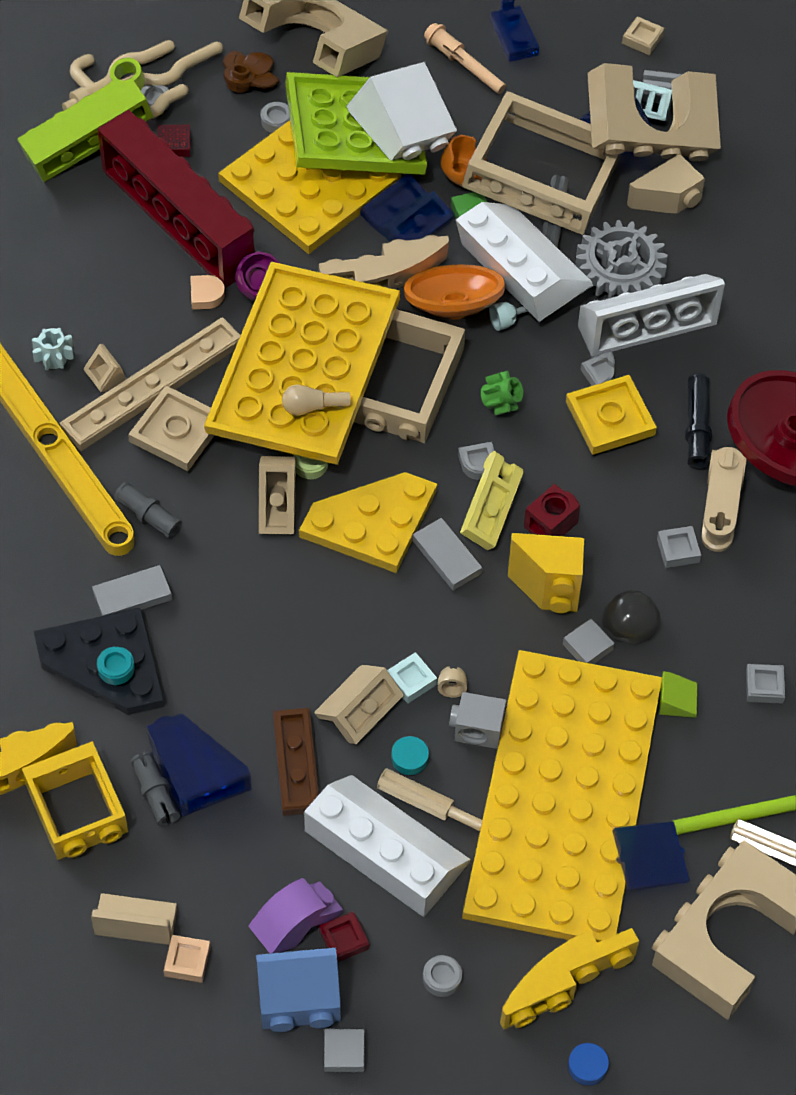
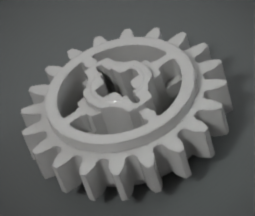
(619, 252)

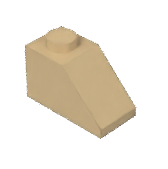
(667, 188)
(277, 494)

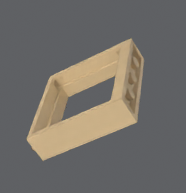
(527, 193)
(427, 335)

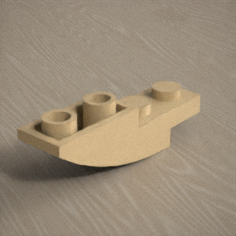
(395, 266)

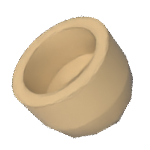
(452, 689)

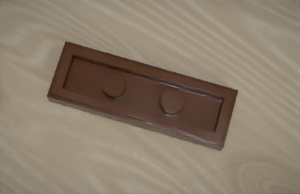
(295, 759)

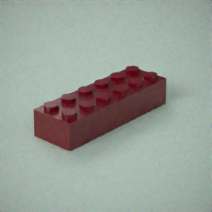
(175, 196)

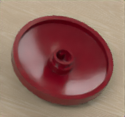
(764, 423)

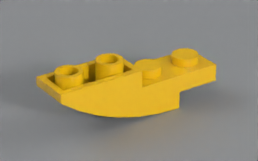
(27, 748)
(552, 980)

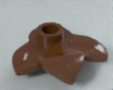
(248, 71)

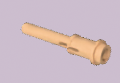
(454, 50)

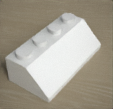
(523, 256)
(651, 313)
(384, 843)

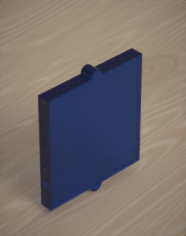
(650, 855)

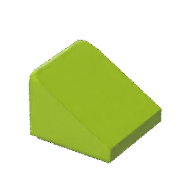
(677, 696)

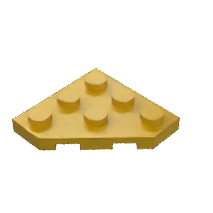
(372, 520)

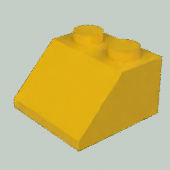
(548, 569)

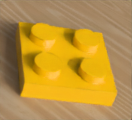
(611, 414)

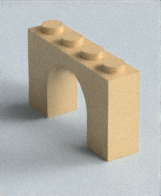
(348, 36)
(619, 127)
(687, 952)

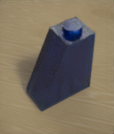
(196, 764)

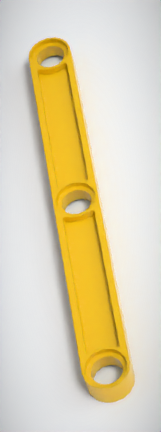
(62, 458)

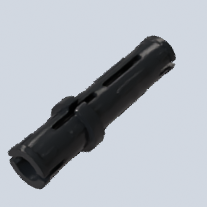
(698, 432)

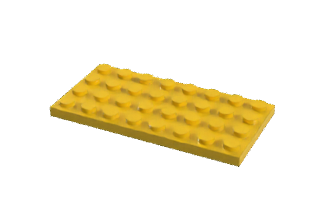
(558, 788)

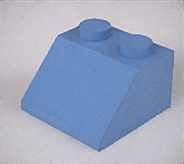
(298, 989)

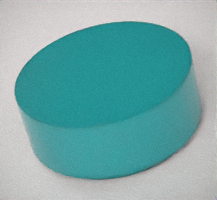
(115, 665)
(409, 755)

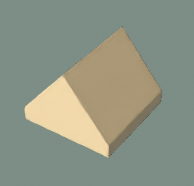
(104, 369)

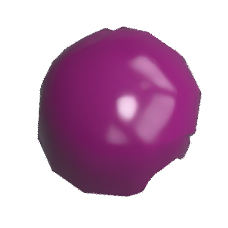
(251, 273)

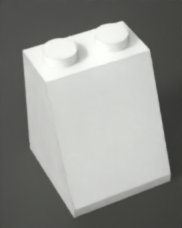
(403, 112)

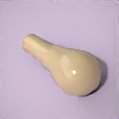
(302, 399)

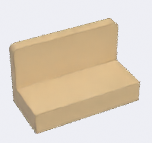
(360, 702)
(134, 919)

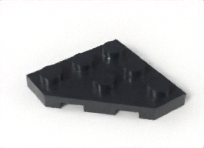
(74, 650)

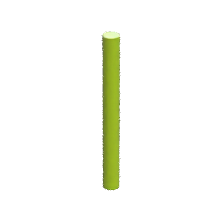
(731, 815)

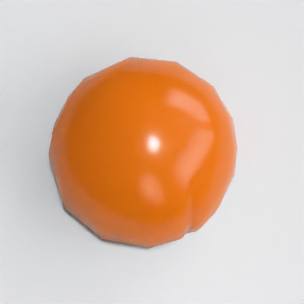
(456, 158)

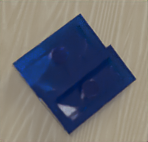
(406, 211)

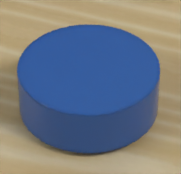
(588, 1064)

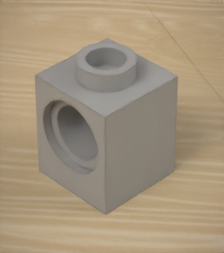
(478, 719)

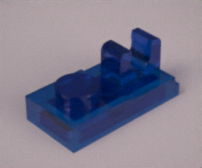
(514, 32)

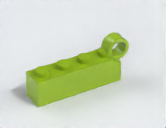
(74, 132)

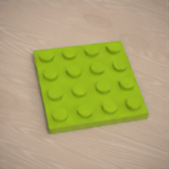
(328, 134)

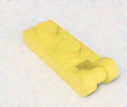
(491, 501)

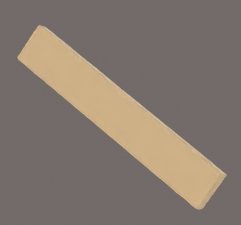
(143, 387)

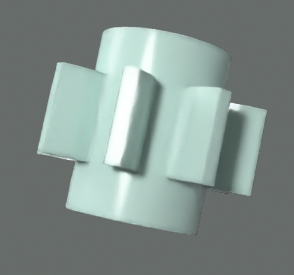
(52, 348)

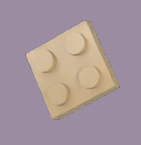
(173, 428)

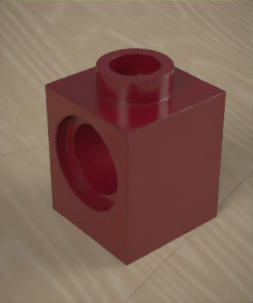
(554, 499)

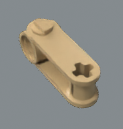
(723, 496)

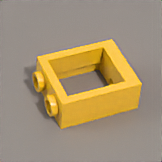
(63, 770)

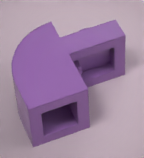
(292, 913)

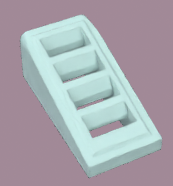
(665, 101)

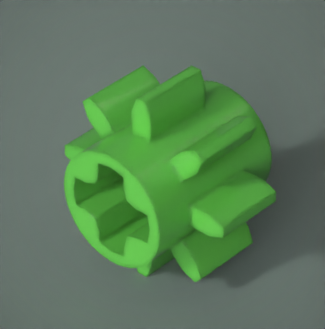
(502, 393)

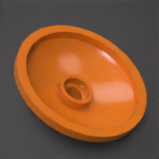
(454, 290)

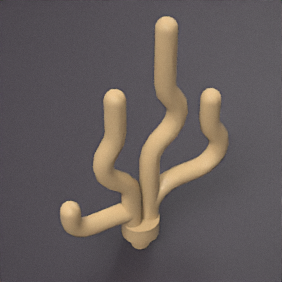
(88, 87)

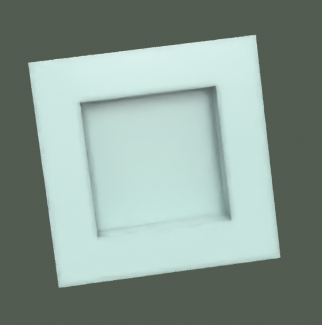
(413, 677)

